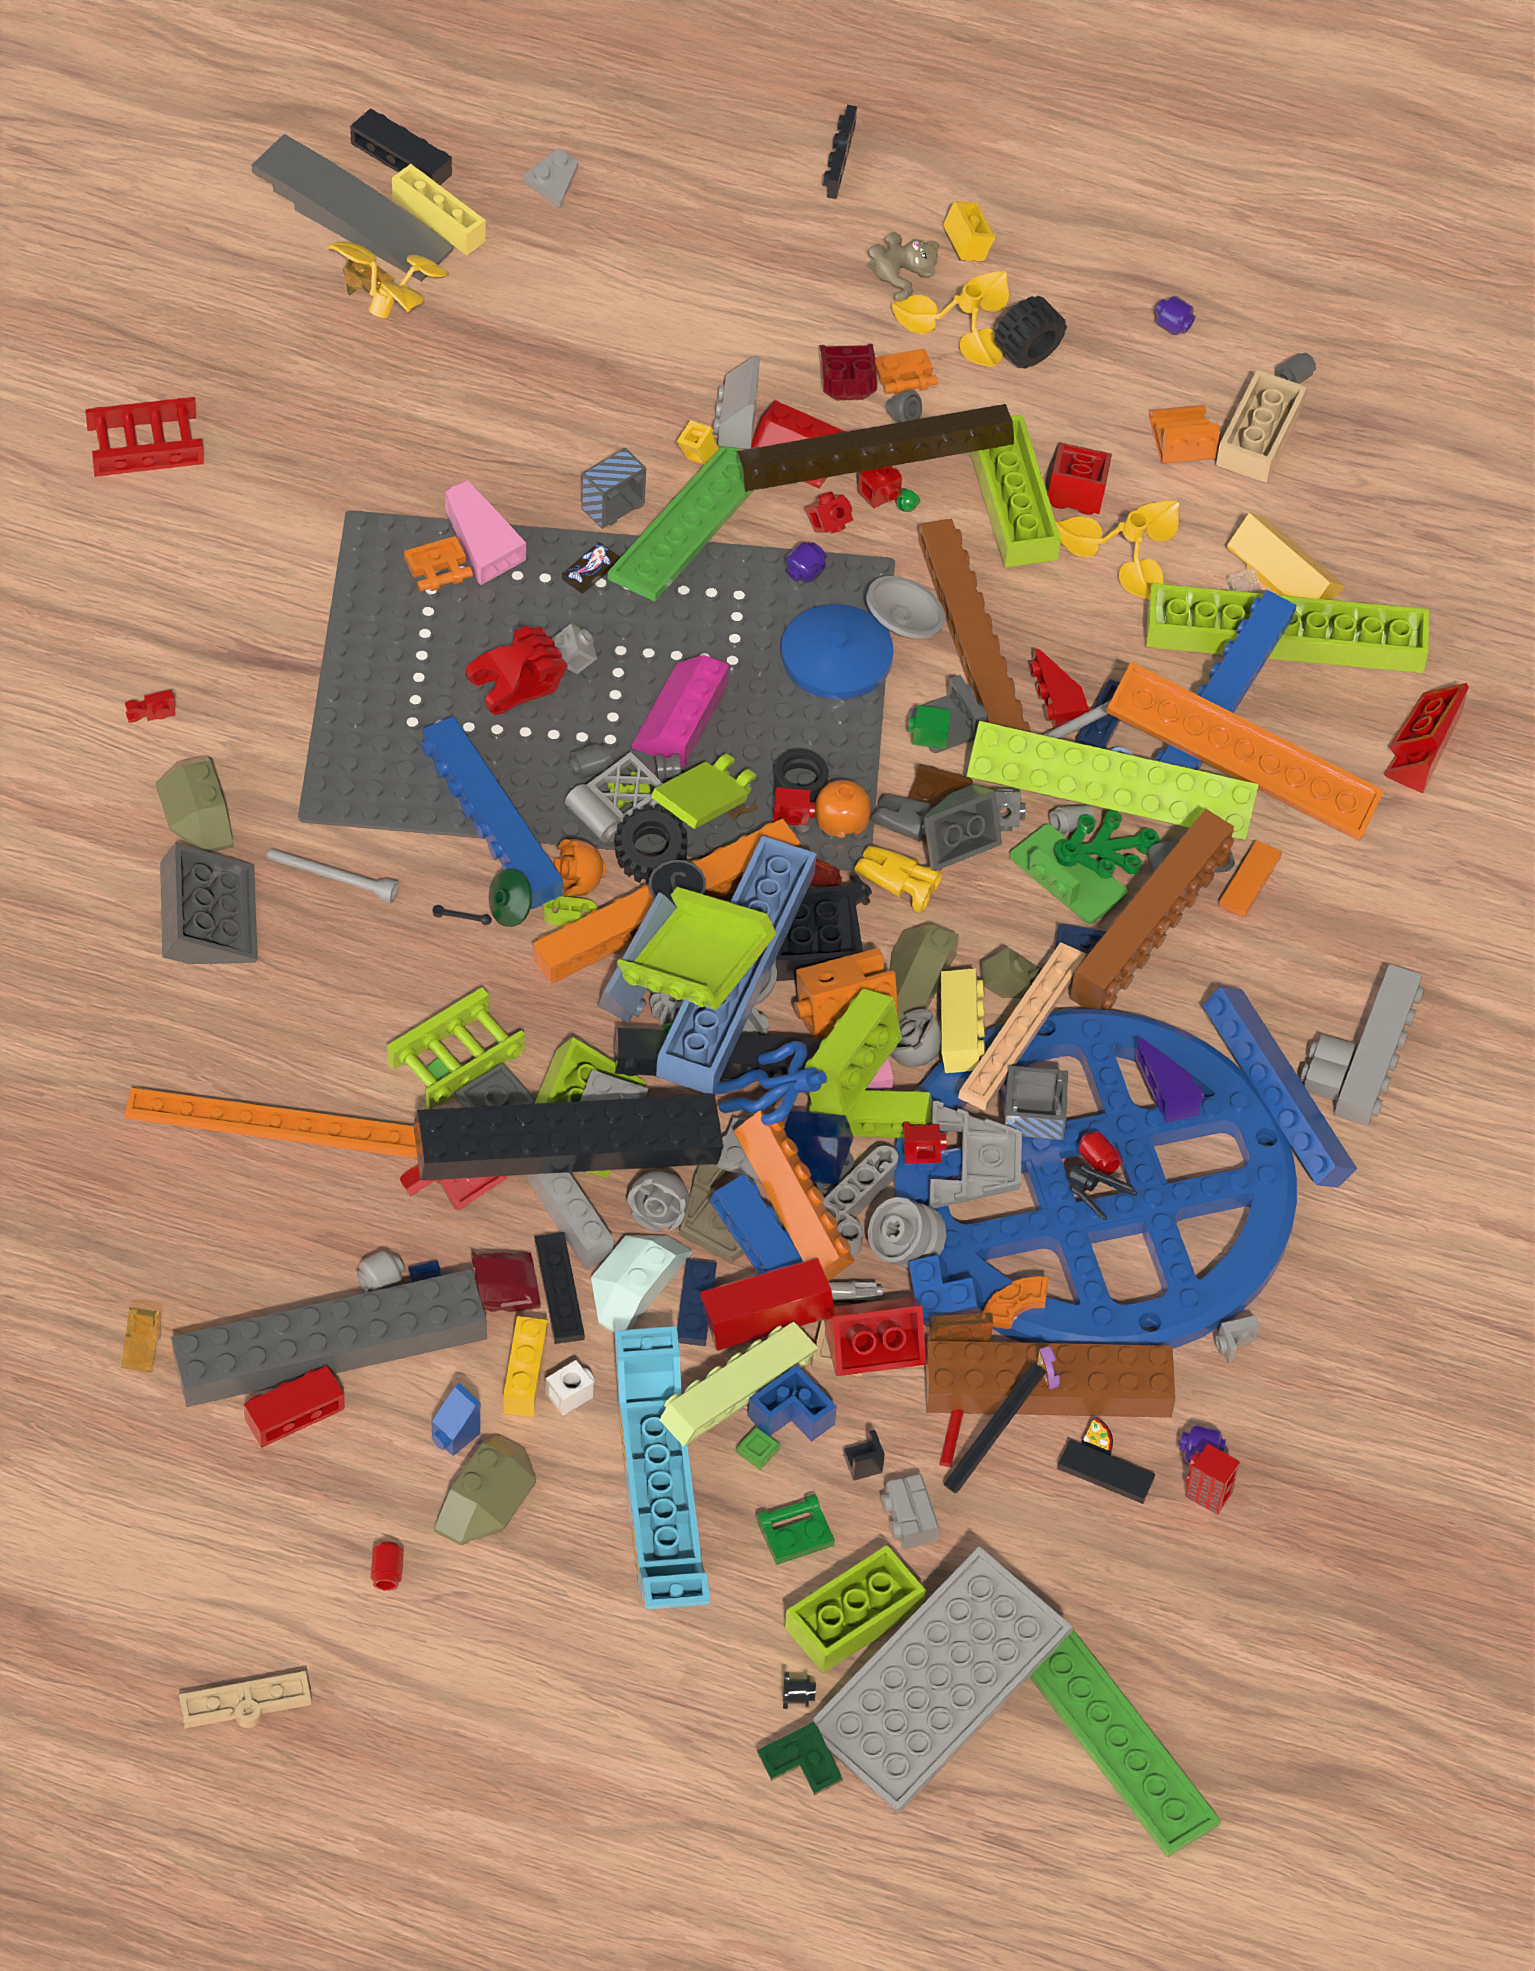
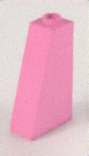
(483, 533)

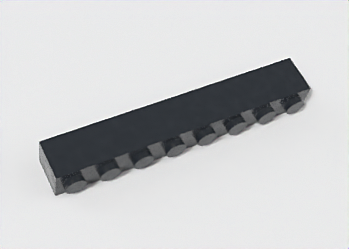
(638, 1052)

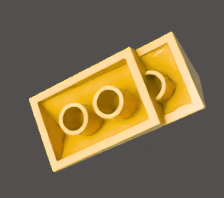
(1280, 561)

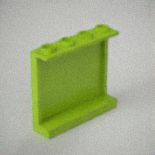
(700, 949)

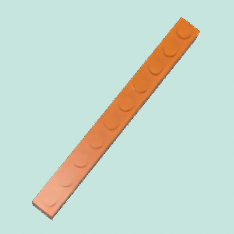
(615, 925)

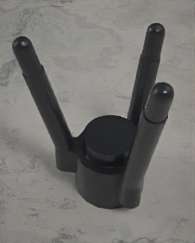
(1086, 1178)

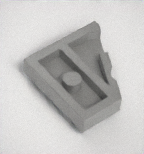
(552, 176)

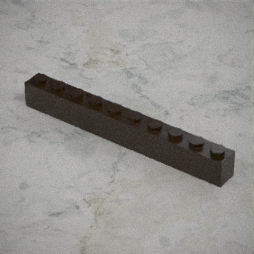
(875, 447)

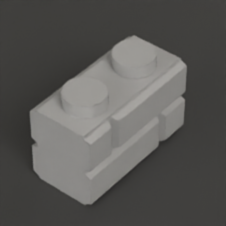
(911, 1512)

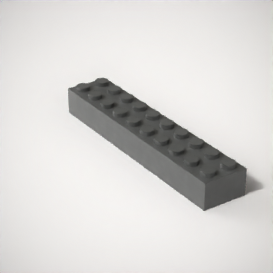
(333, 1334)

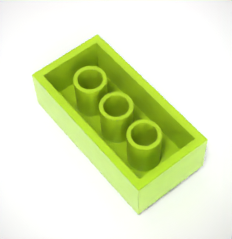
(855, 1051)
(854, 1609)

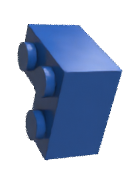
(940, 1295)
(792, 1399)

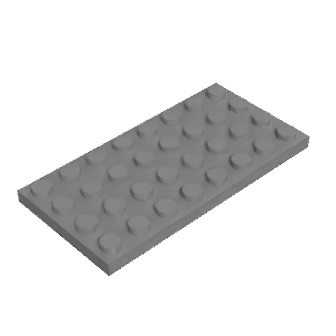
(939, 1679)

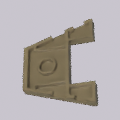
(703, 1223)

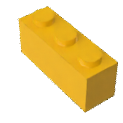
(525, 1367)

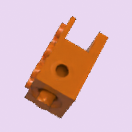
(830, 987)

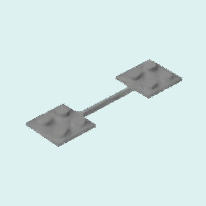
(608, 1088)

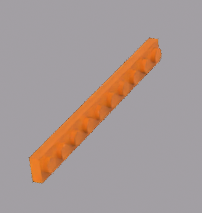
(271, 1122)

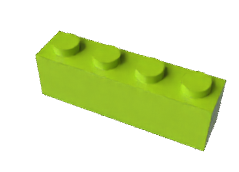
(885, 1111)

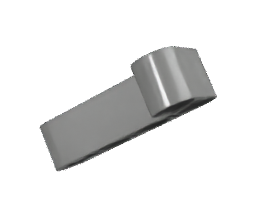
(861, 1195)

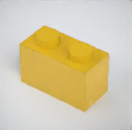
(969, 231)

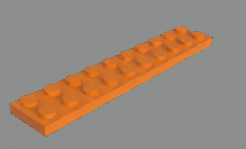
(1245, 751)

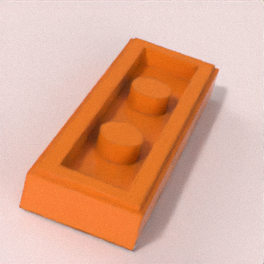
(1250, 878)

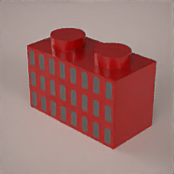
(1211, 1478)

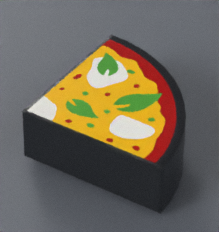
(1099, 1437)

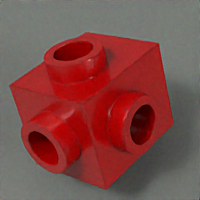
(880, 485)
(830, 513)

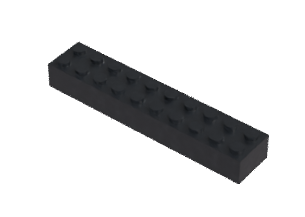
(567, 1137)

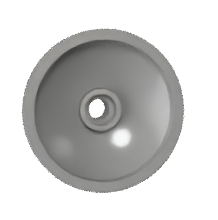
(905, 607)

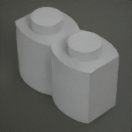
(1329, 1066)

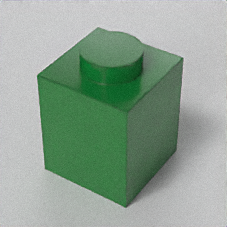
(930, 727)

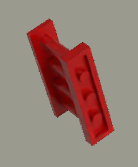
(148, 456)

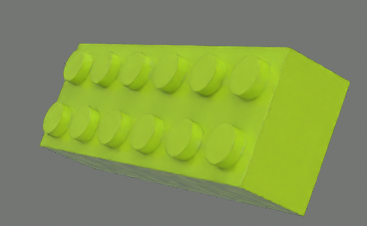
(1018, 501)

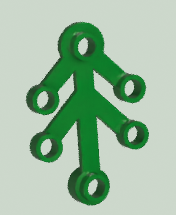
(1072, 851)

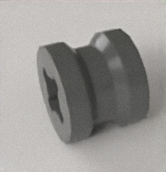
(667, 767)

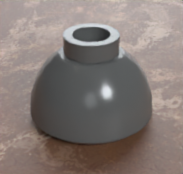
(905, 406)

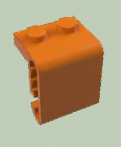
(1184, 434)

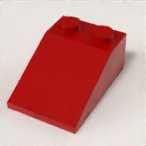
(1079, 478)

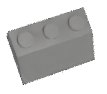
(737, 405)

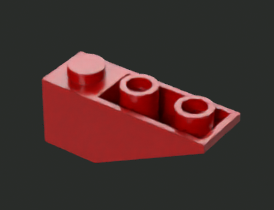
(1061, 694)

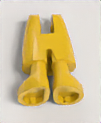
(897, 875)

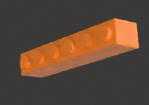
(794, 1195)

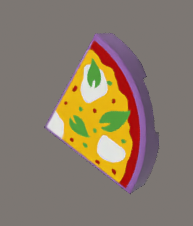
(1045, 1358)

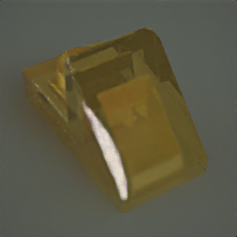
(360, 275)
(141, 1339)

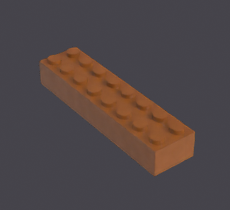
(1152, 912)
(1092, 1378)

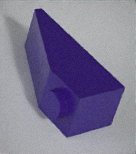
(1169, 1083)

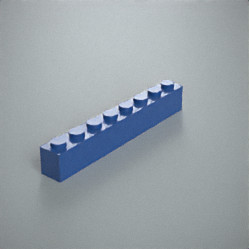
(1241, 663)
(490, 808)
(1279, 1087)

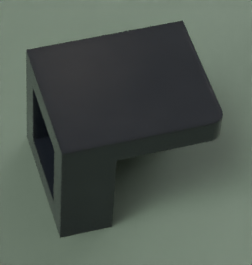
(866, 1458)

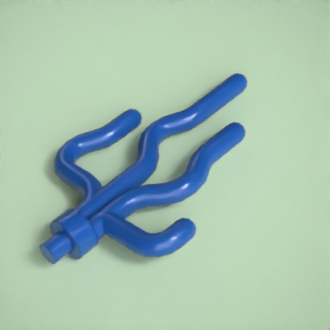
(787, 1085)

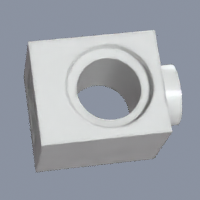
(567, 1398)

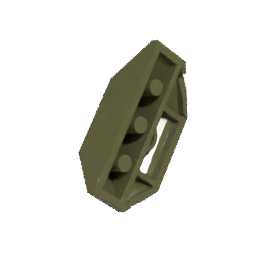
(195, 804)
(486, 1492)

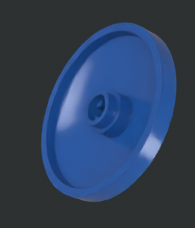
(837, 651)

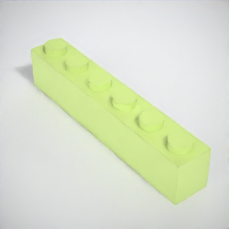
(731, 1387)

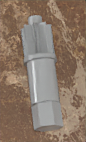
(855, 1291)

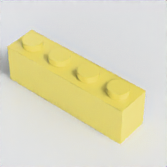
(438, 209)
(961, 1020)

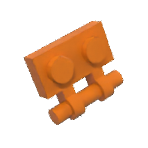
(905, 371)
(435, 557)

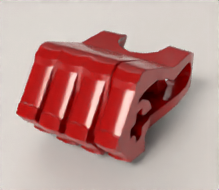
(521, 670)

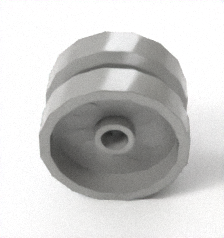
(905, 1231)

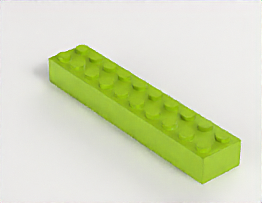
(1319, 632)
(1108, 779)

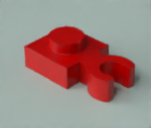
(154, 707)

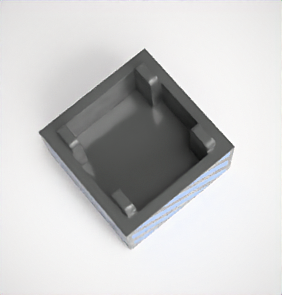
(613, 488)
(1036, 1101)

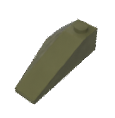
(918, 965)

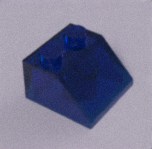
(821, 1143)

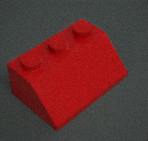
(788, 424)
(875, 1336)

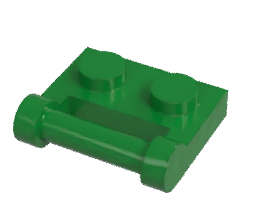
(799, 1538)

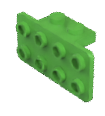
(1074, 886)

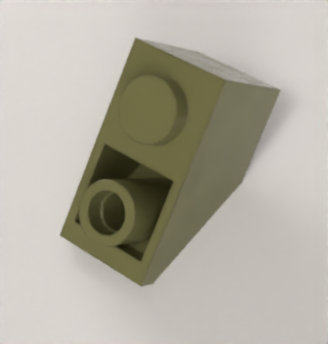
(1009, 974)

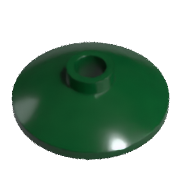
(510, 897)

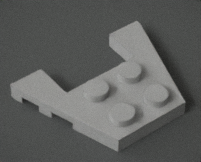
(988, 1158)

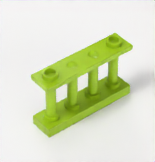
(452, 1022)

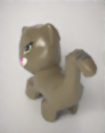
(915, 256)

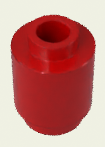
(1100, 1153)
(387, 1566)

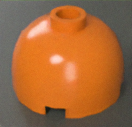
(842, 808)
(579, 867)

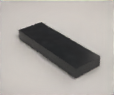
(1106, 1471)

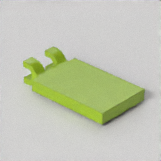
(704, 792)

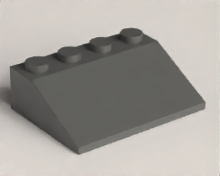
(207, 908)

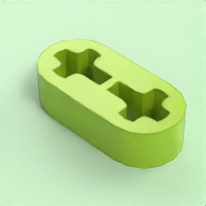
(569, 910)

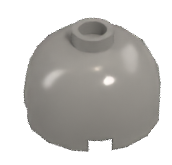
(920, 1039)
(658, 1200)

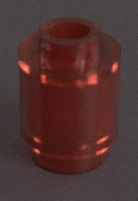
(825, 875)

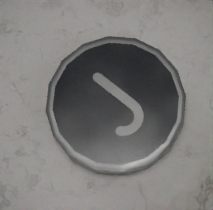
(676, 874)

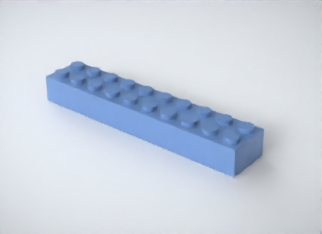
(706, 1037)

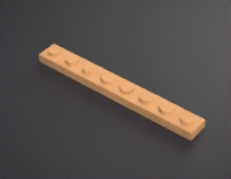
(1021, 1026)

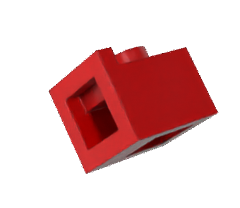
(793, 806)
(923, 1143)

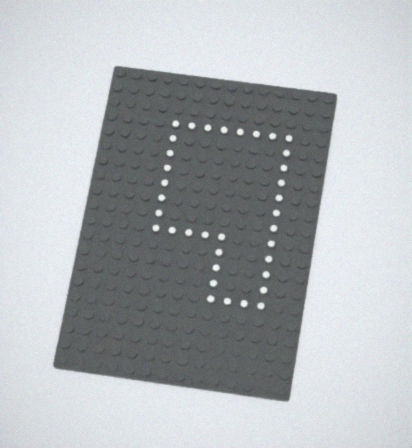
(402, 657)

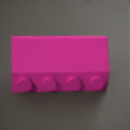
(683, 708)

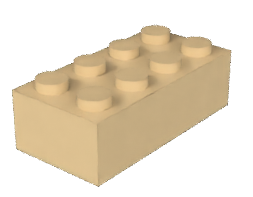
(1261, 426)

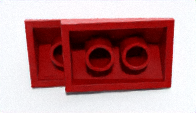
(1425, 736)
(764, 1301)

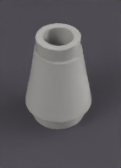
(1067, 817)

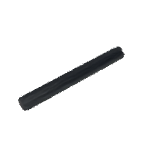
(994, 1428)

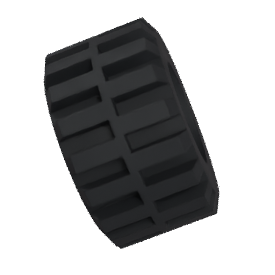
(1030, 332)
(647, 823)

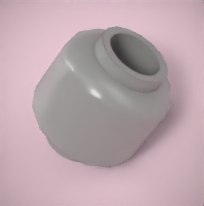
(380, 1272)

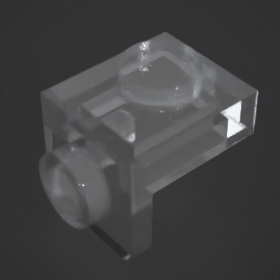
(1244, 581)

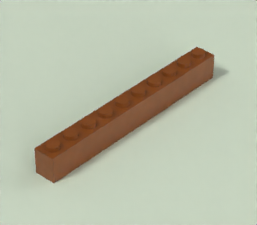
(970, 624)

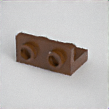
(935, 784)

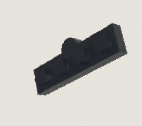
(842, 144)

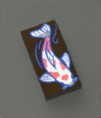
(590, 568)

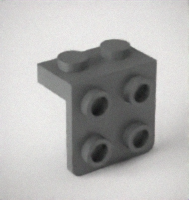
(964, 713)

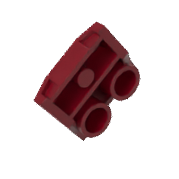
(848, 371)
(506, 1281)

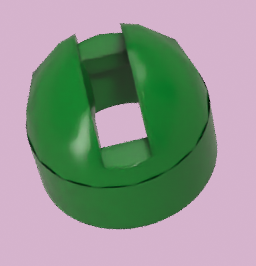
(907, 500)

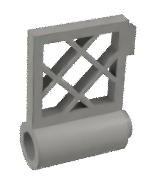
(596, 808)

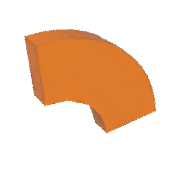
(1017, 1298)

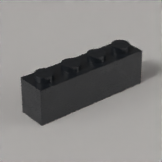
(399, 147)

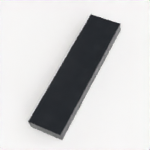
(559, 1288)

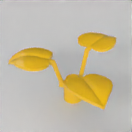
(987, 291)
(390, 292)
(1157, 519)

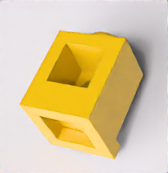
(697, 442)

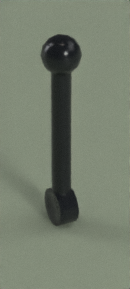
(439, 911)

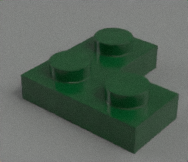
(805, 1750)

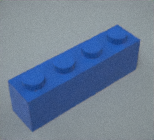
(754, 1225)

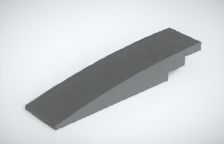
(348, 205)

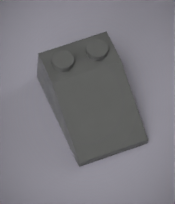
(962, 826)

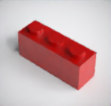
(293, 1406)

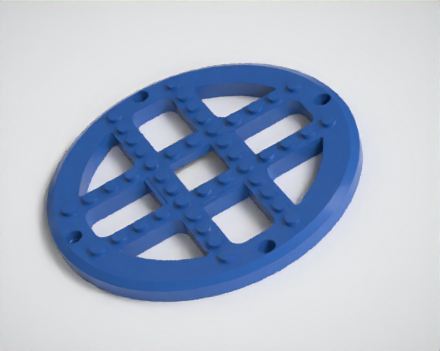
(1069, 1227)

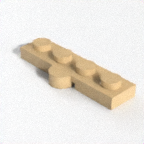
(245, 1700)

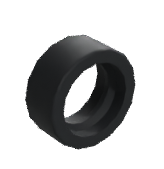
(806, 760)

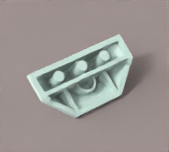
(634, 1278)

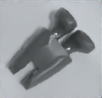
(902, 815)

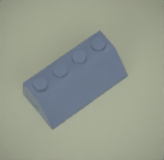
(619, 996)

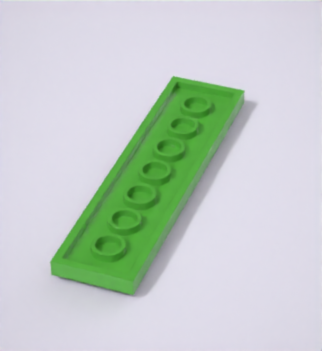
(683, 527)
(1123, 1747)

